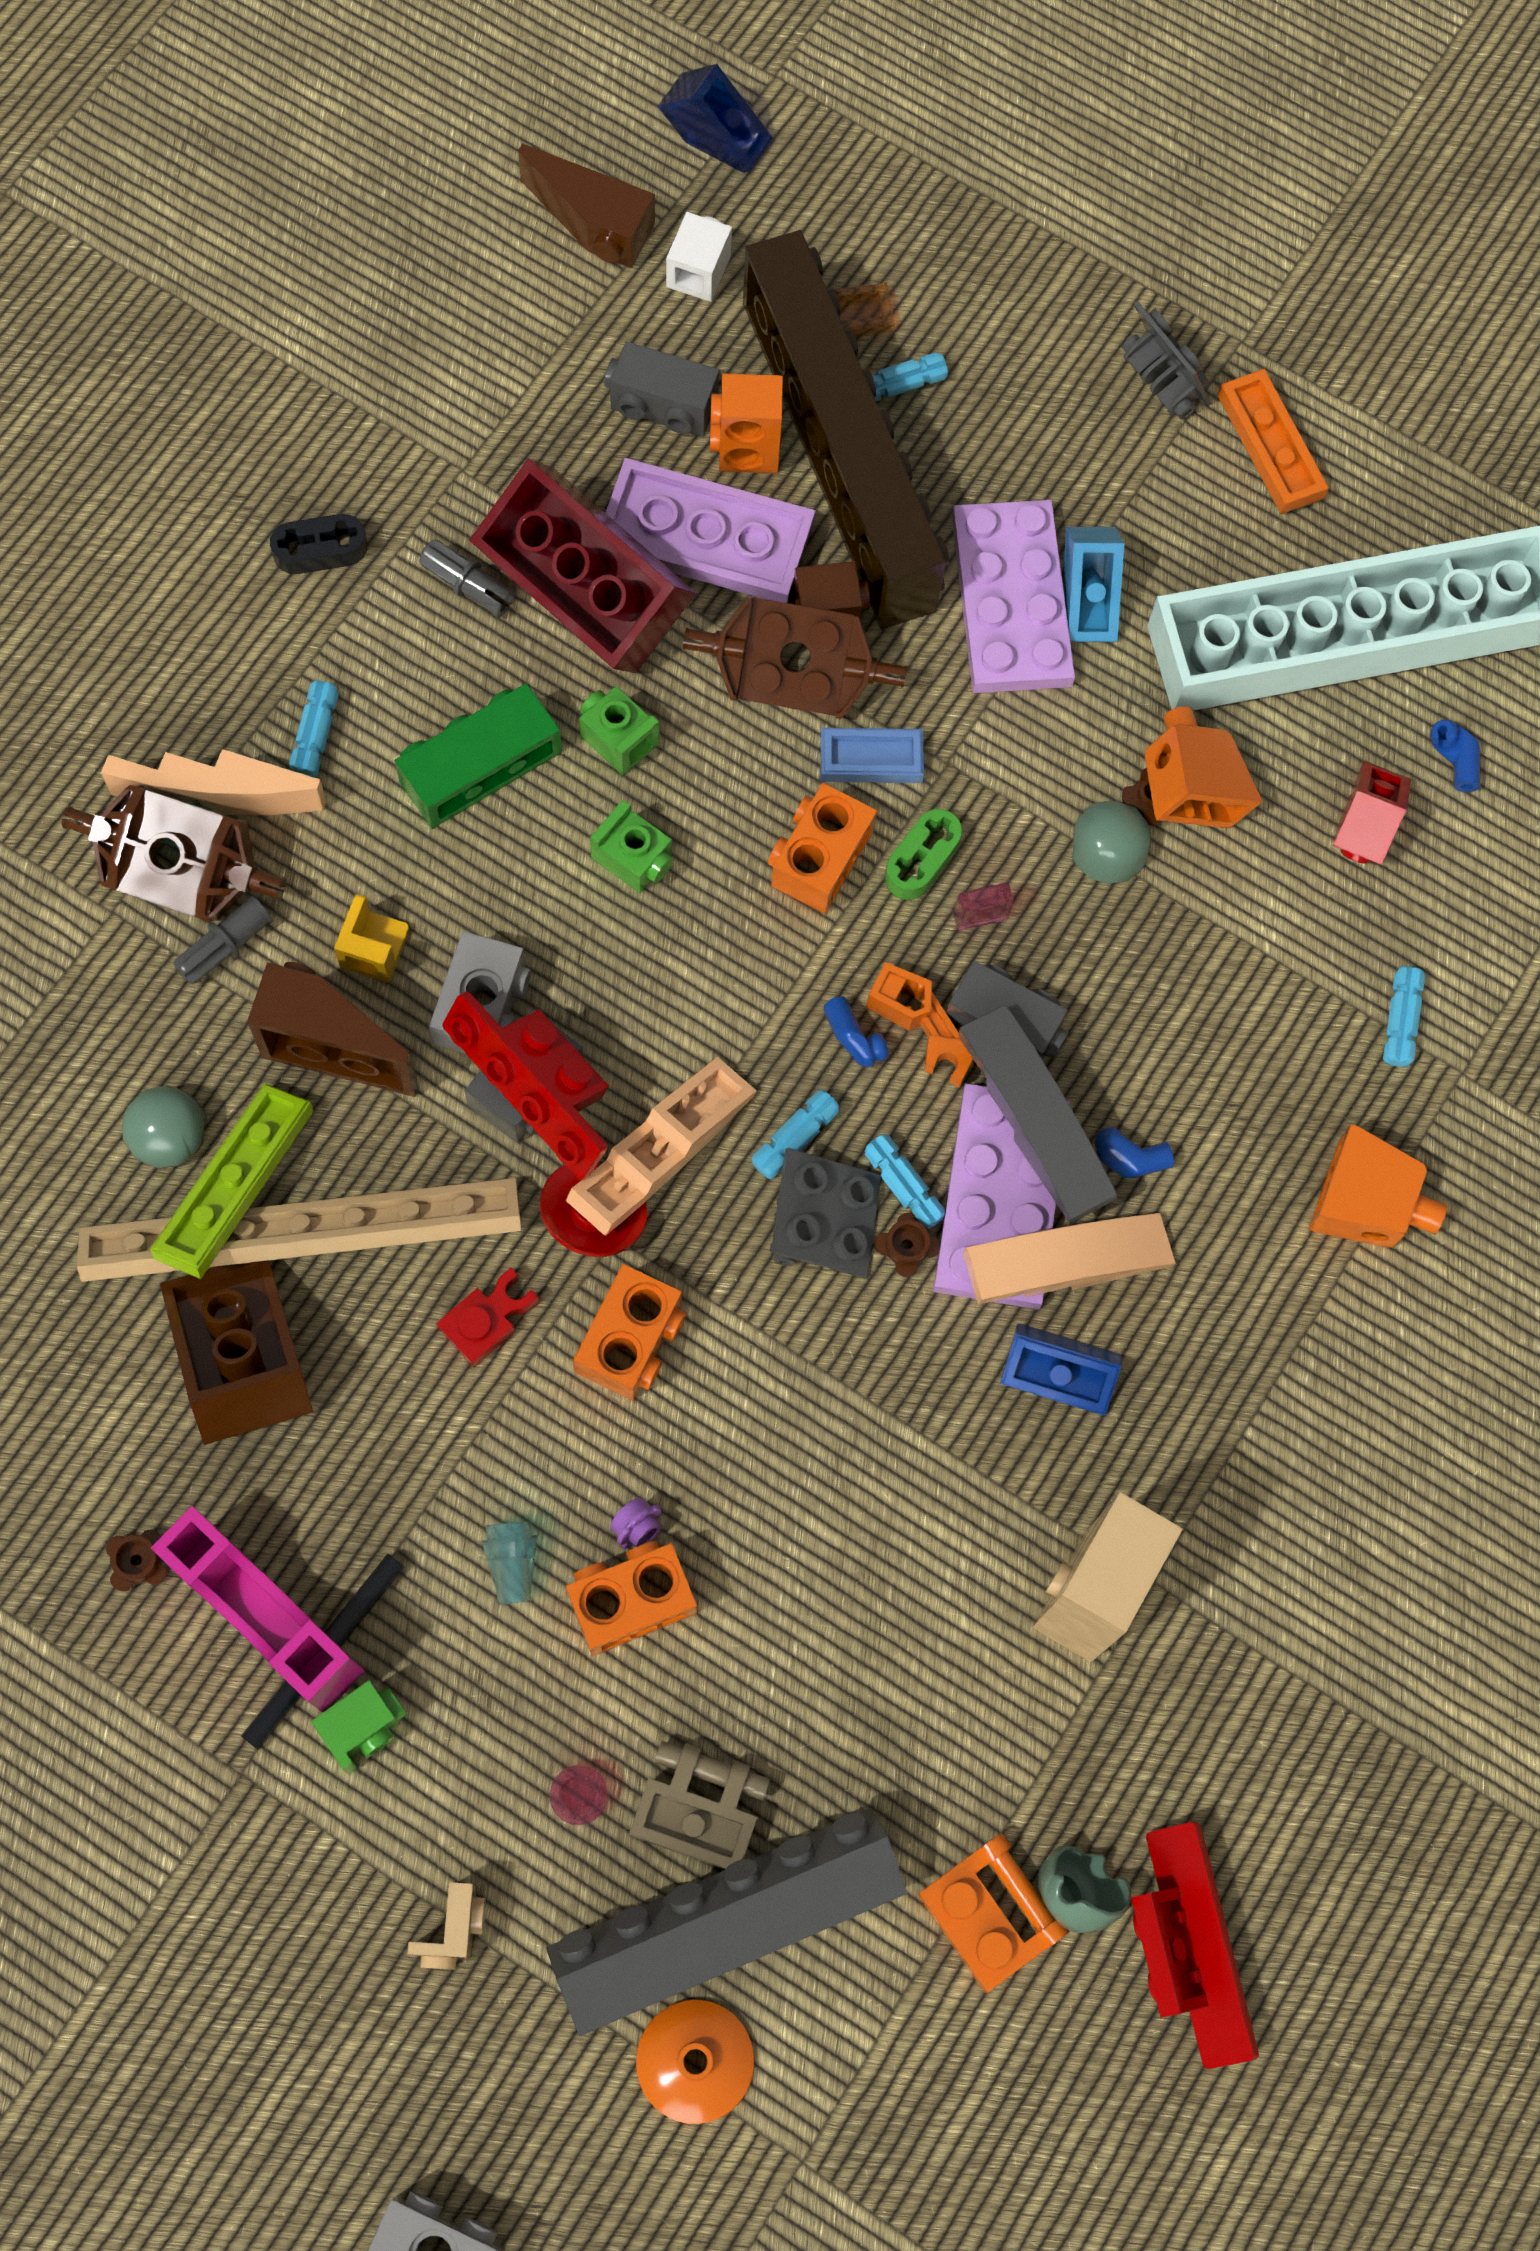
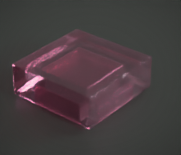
(983, 906)

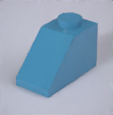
(1093, 582)

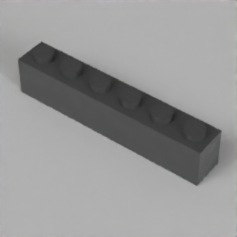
(725, 1920)

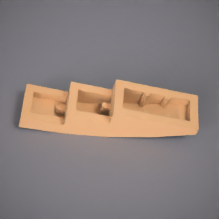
(230, 788)
(661, 1145)
(1068, 1257)

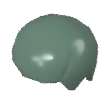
(1111, 841)
(164, 1126)
(1081, 1891)

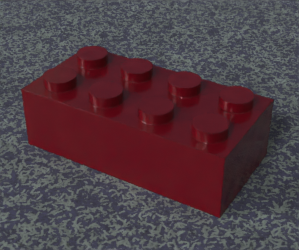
(582, 566)

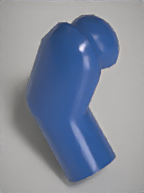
(1460, 750)
(850, 1035)
(1129, 1159)

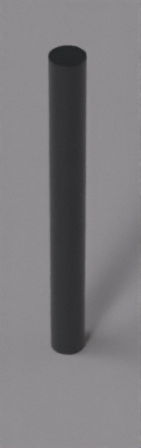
(339, 1631)

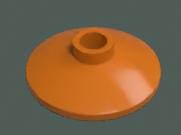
(661, 2056)

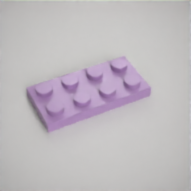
(712, 529)
(1012, 596)
(989, 1194)

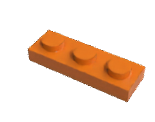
(1272, 441)

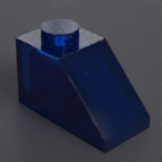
(715, 118)

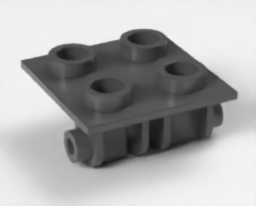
(1166, 364)
(825, 1214)

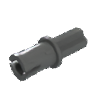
(466, 577)
(222, 940)

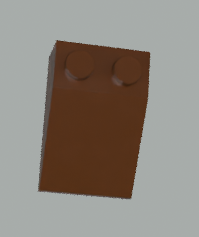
(315, 1028)
(235, 1350)

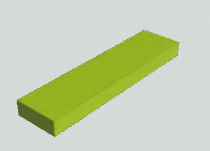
(231, 1181)

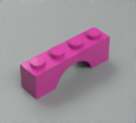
(258, 1609)

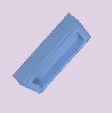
(872, 755)

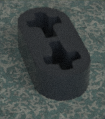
(318, 543)

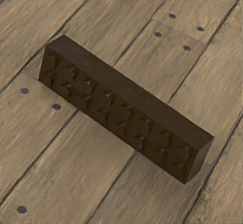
(844, 429)

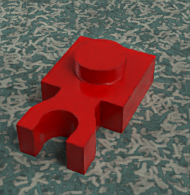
(482, 1322)

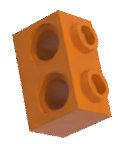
(747, 423)
(830, 850)
(617, 1328)
(637, 1611)

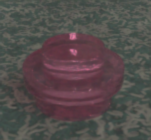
(578, 1795)

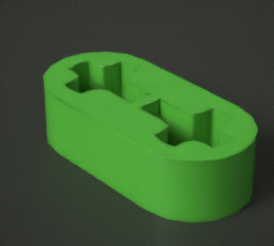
(914, 848)

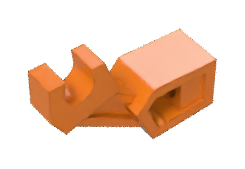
(942, 1035)

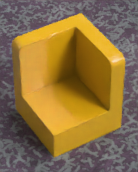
(370, 941)

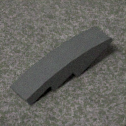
(1038, 1114)

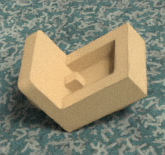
(463, 1918)

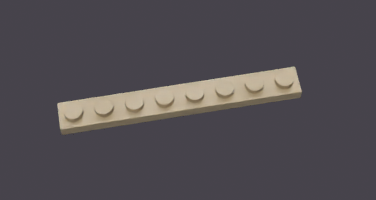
(317, 1228)

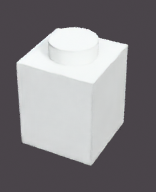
(698, 256)

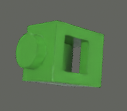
(622, 742)
(632, 866)
(359, 1724)

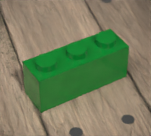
(478, 754)

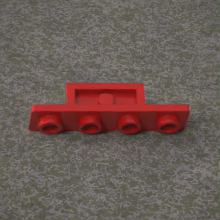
(537, 1075)
(1191, 1947)

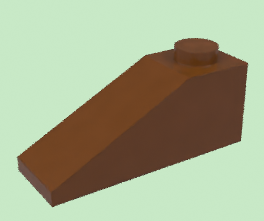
(595, 208)

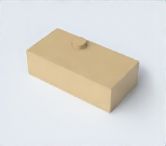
(1106, 1578)

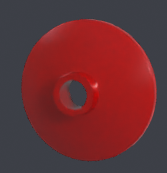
(576, 1231)

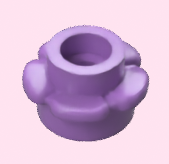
(636, 1523)

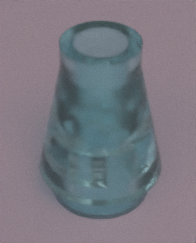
(511, 1558)

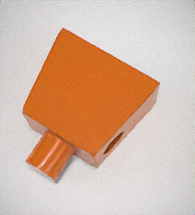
(1198, 774)
(1374, 1193)

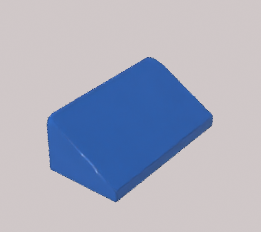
(1061, 1369)

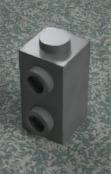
(662, 388)
(1035, 1010)

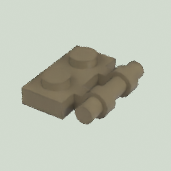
(692, 1823)

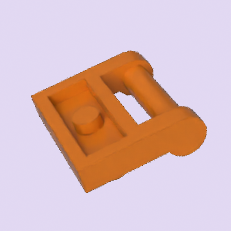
(976, 1922)

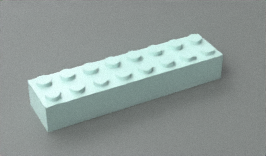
(1348, 620)

